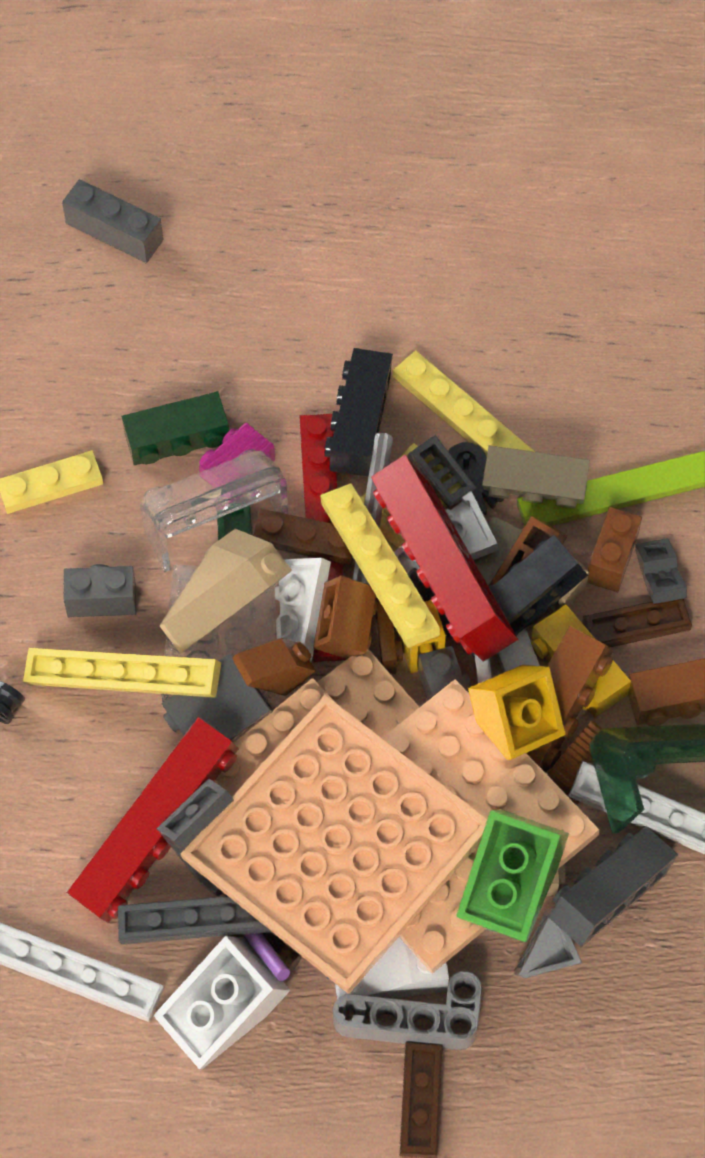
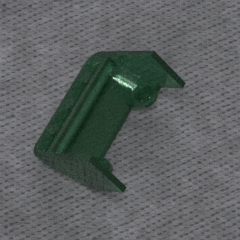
(632, 754)

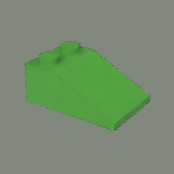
(511, 874)

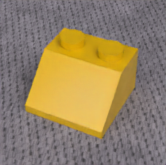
(518, 709)

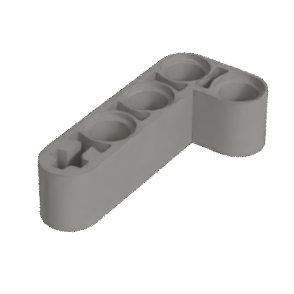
(408, 1012)

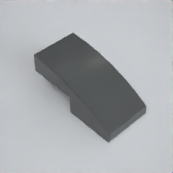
(660, 571)

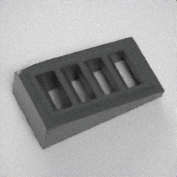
(442, 456)

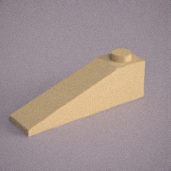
(225, 582)

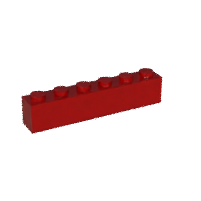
(135, 841)

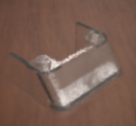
(210, 496)

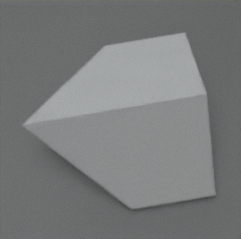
(547, 950)

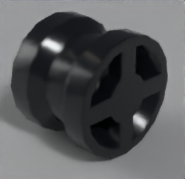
(9, 700)

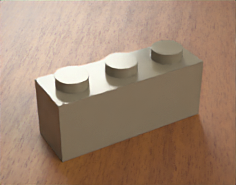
(535, 476)

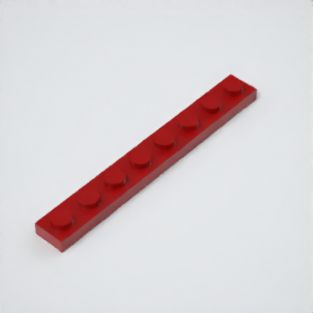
(317, 481)

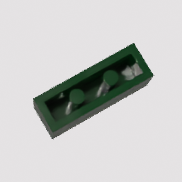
(175, 428)

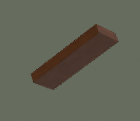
(638, 622)
(421, 1100)

